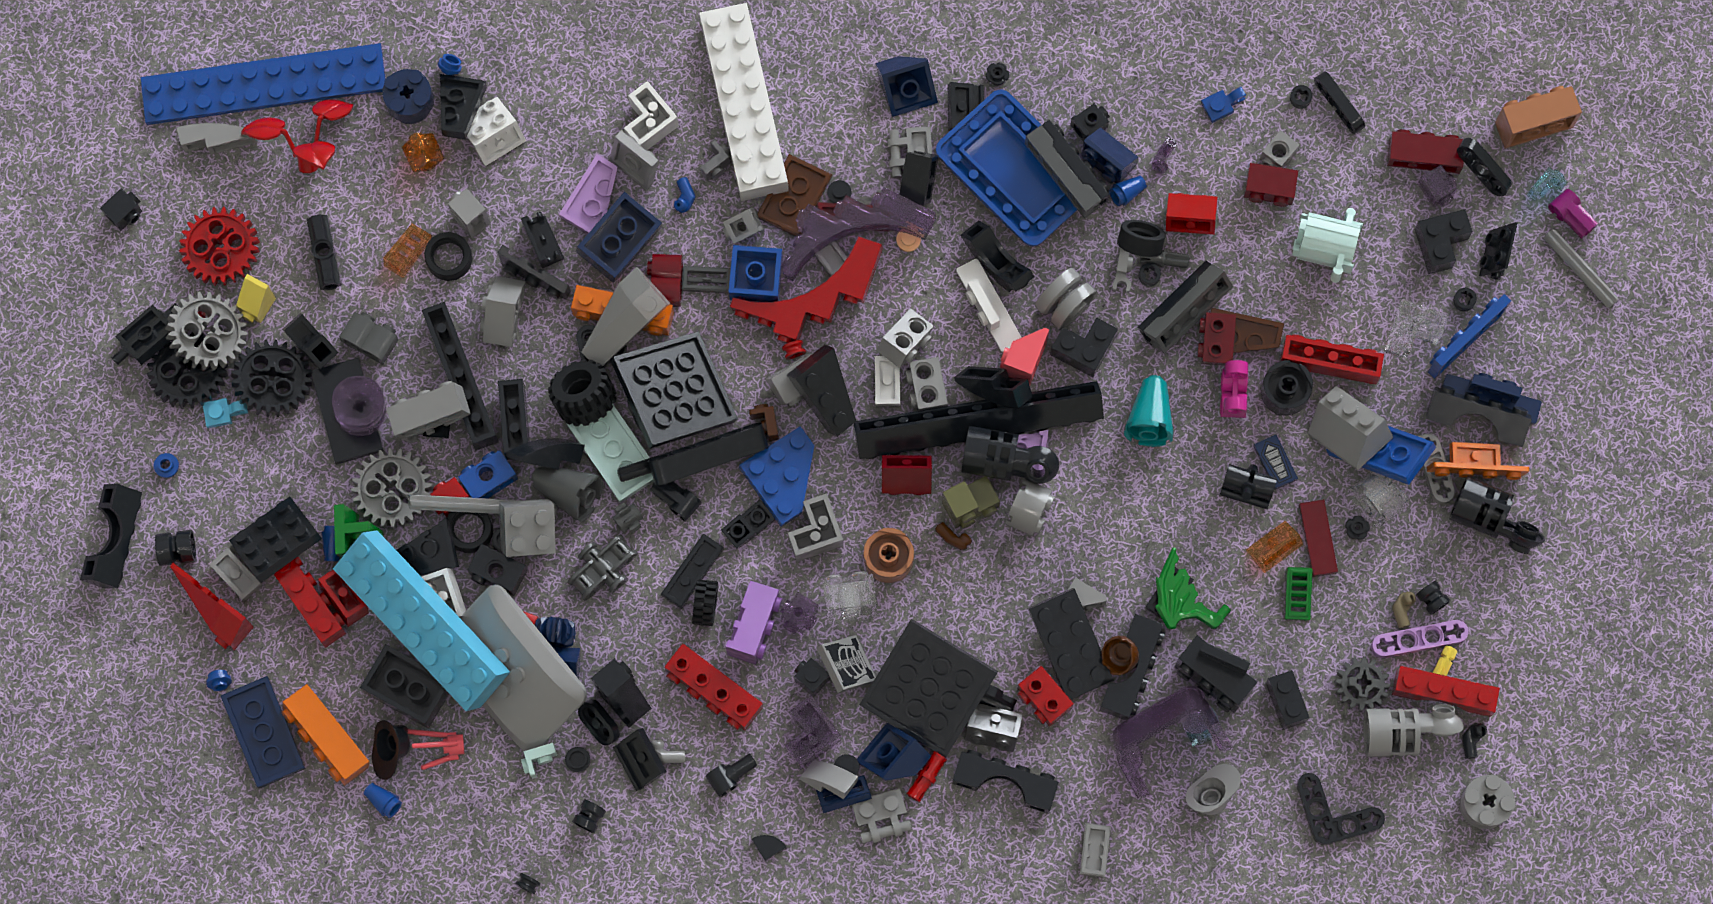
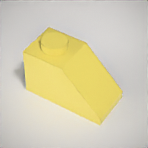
(254, 299)

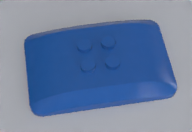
(1000, 170)

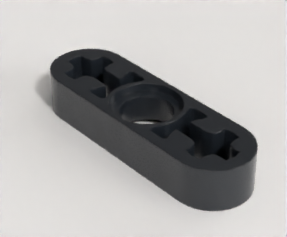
(1338, 99)
(1474, 156)

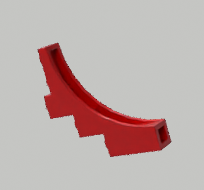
(790, 315)

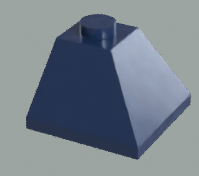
(906, 84)
(893, 754)

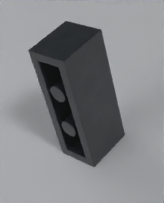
(513, 414)

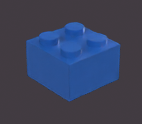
(755, 273)

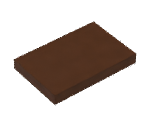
(805, 186)

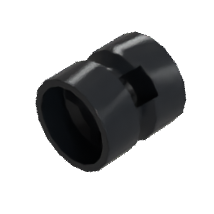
(175, 547)

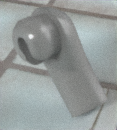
(668, 756)

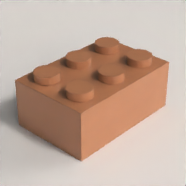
(1538, 116)

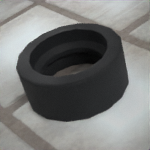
(443, 238)
(1141, 238)
(473, 546)

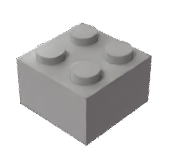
(527, 527)

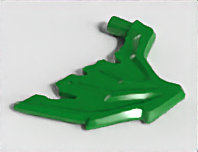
(1178, 598)

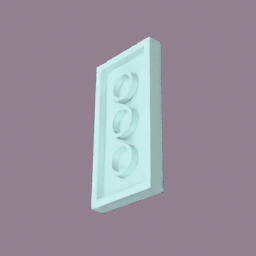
(612, 446)

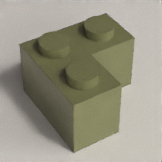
(970, 501)

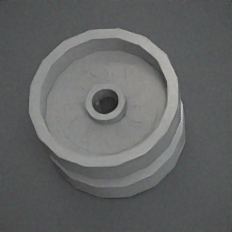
(1065, 298)

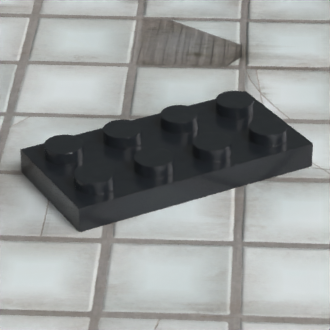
(1070, 643)

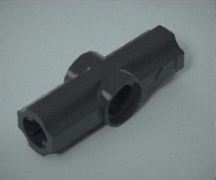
(326, 265)

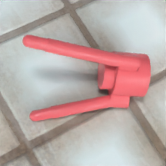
(451, 744)

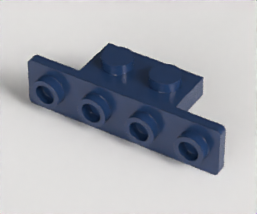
(1488, 388)

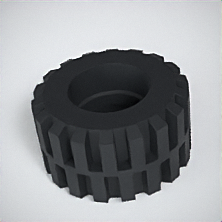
(582, 392)

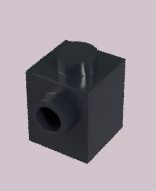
(122, 209)
(811, 676)

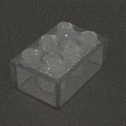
(849, 598)

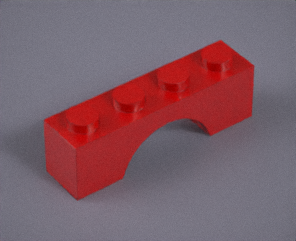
(1430, 686)

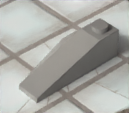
(626, 314)

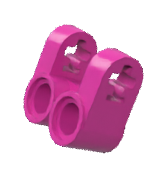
(1234, 389)

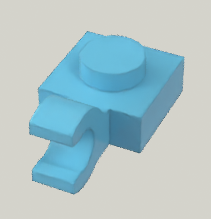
(220, 412)

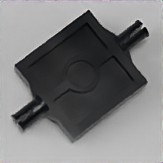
(144, 335)

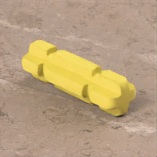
(1444, 662)

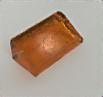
(1275, 546)

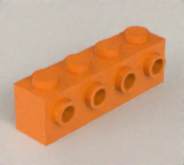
(591, 302)
(325, 735)

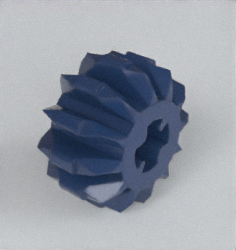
(557, 631)

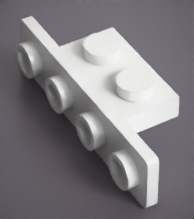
(990, 307)

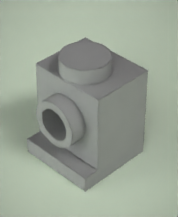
(751, 221)

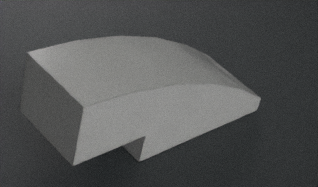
(214, 136)

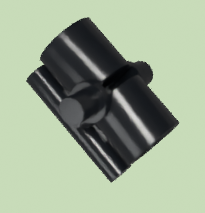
(1248, 486)

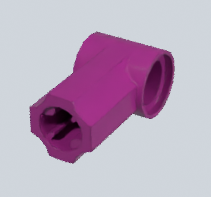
(1568, 208)

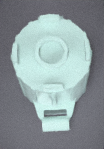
(1328, 241)

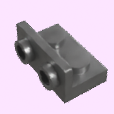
(994, 727)

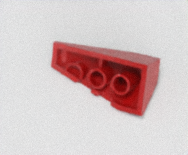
(219, 616)

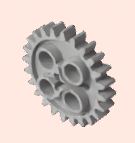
(187, 318)
(377, 504)

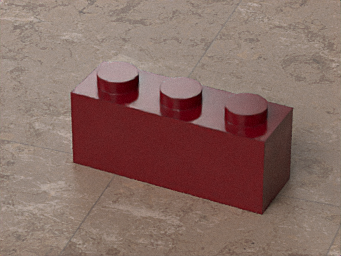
(1424, 151)

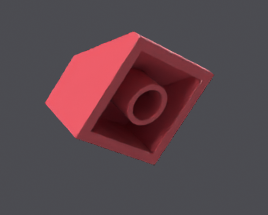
(1024, 355)

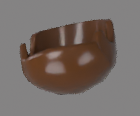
(1119, 655)

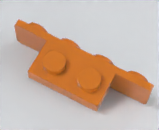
(1476, 459)

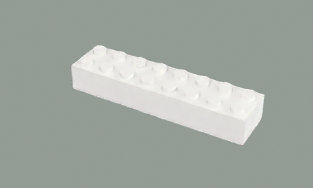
(744, 102)

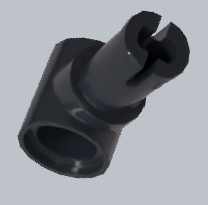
(726, 777)

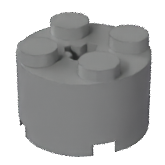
(1029, 507)
(1486, 788)

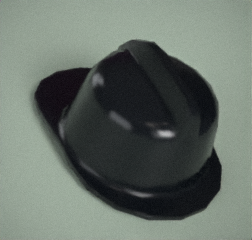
(389, 745)

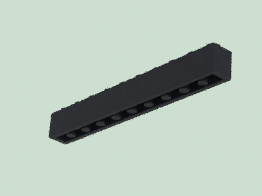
(951, 423)

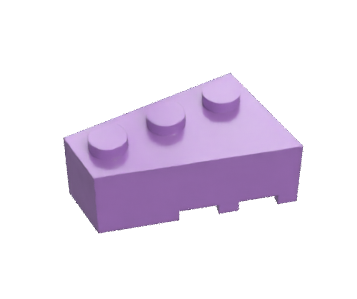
(754, 623)

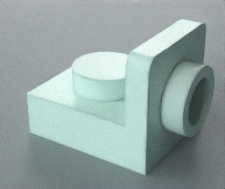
(541, 755)

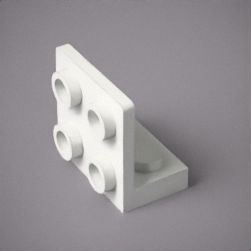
(494, 131)

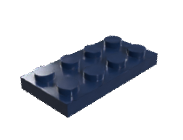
(263, 732)

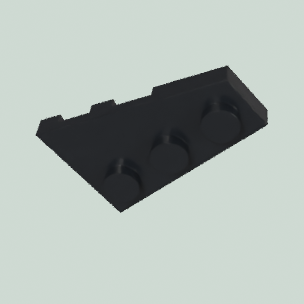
(459, 104)
(522, 267)
(431, 550)

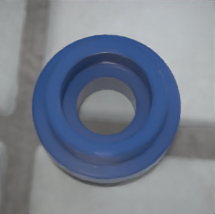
(450, 64)
(171, 470)
(218, 680)

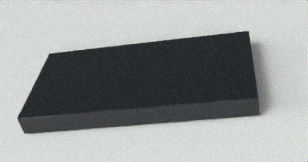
(343, 445)

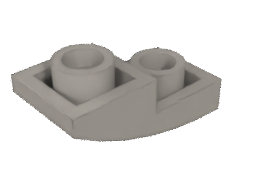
(829, 776)

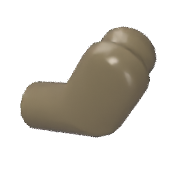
(1401, 608)

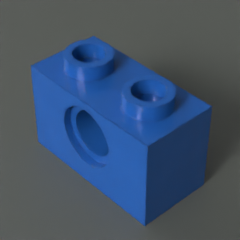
(502, 476)

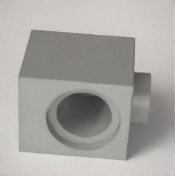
(1283, 143)

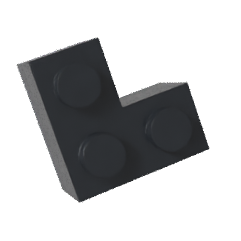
(1438, 234)
(1088, 352)

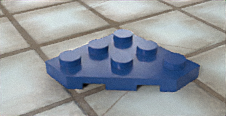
(782, 474)

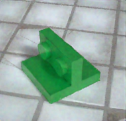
(349, 528)

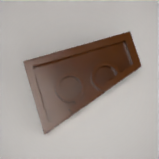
(1254, 332)

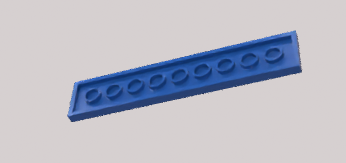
(263, 84)

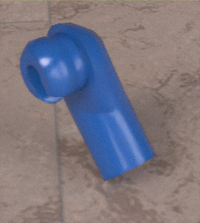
(687, 195)

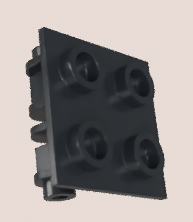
(1497, 251)

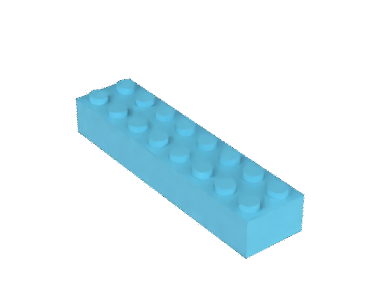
(421, 620)

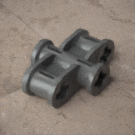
(595, 573)

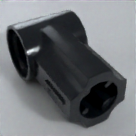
(679, 500)

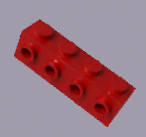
(1333, 359)
(310, 603)
(713, 687)

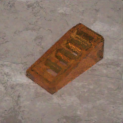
(390, 258)

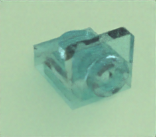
(1543, 185)

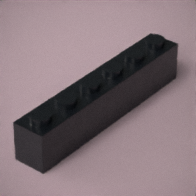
(459, 371)

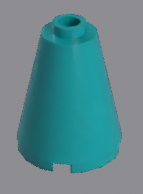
(1151, 414)

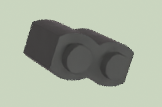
(369, 337)

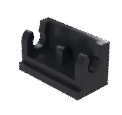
(919, 177)
(542, 240)

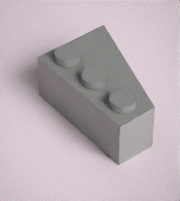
(428, 411)

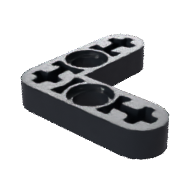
(1334, 824)

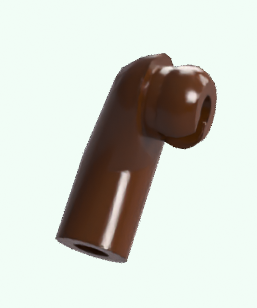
(951, 538)

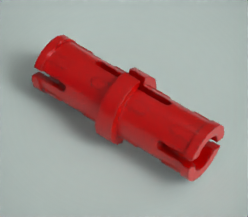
(926, 776)

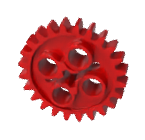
(201, 234)

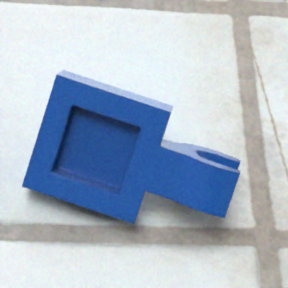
(1219, 105)

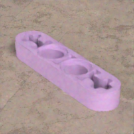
(1420, 642)

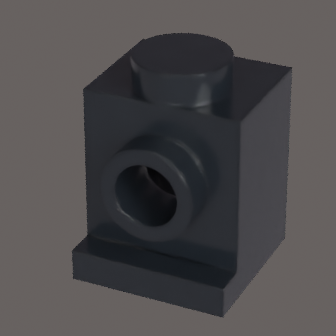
(1084, 127)

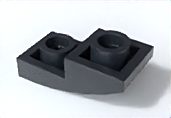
(748, 525)

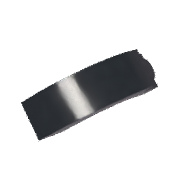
(995, 259)

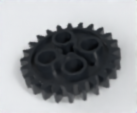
(205, 381)
(269, 398)

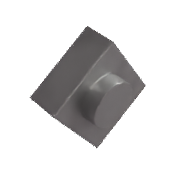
(715, 166)

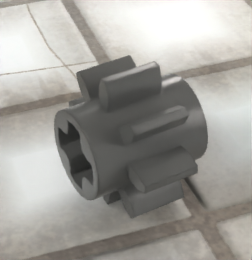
(628, 517)

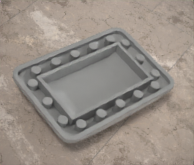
(540, 685)

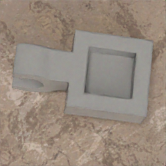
(1123, 265)

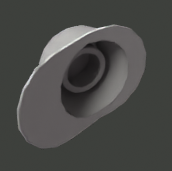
(1214, 789)

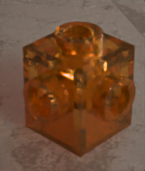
(422, 152)

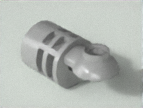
(1400, 730)

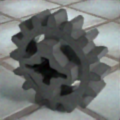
(1351, 684)

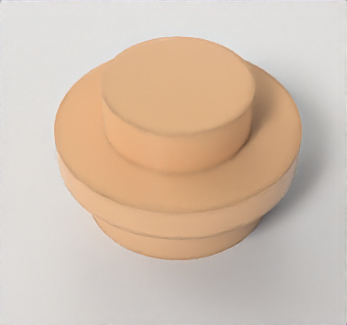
(907, 242)

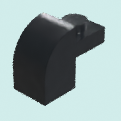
(310, 341)

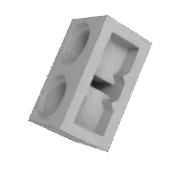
(468, 212)
(905, 338)
(932, 385)

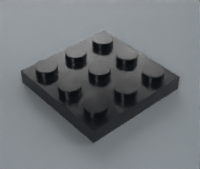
(275, 539)

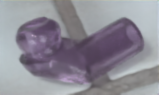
(1163, 153)

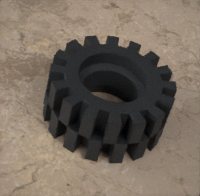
(705, 602)

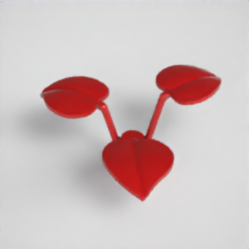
(309, 155)

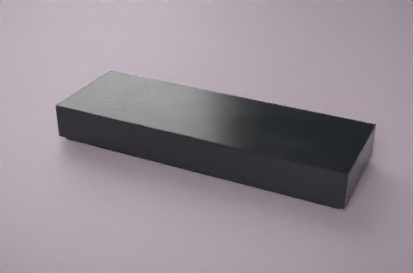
(693, 568)

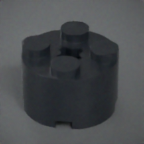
(1290, 375)

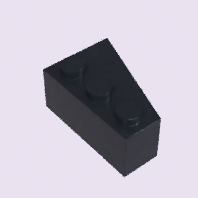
(824, 390)
(620, 692)

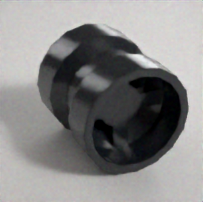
(1433, 597)
(589, 816)

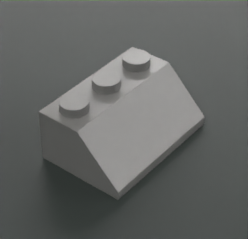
(1348, 428)

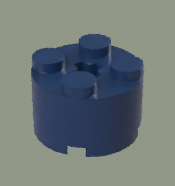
(405, 83)

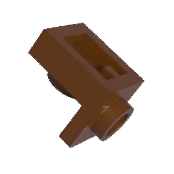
(769, 425)

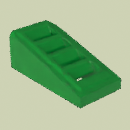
(1307, 583)

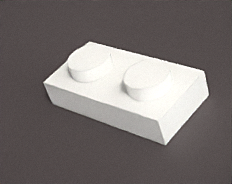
(886, 382)

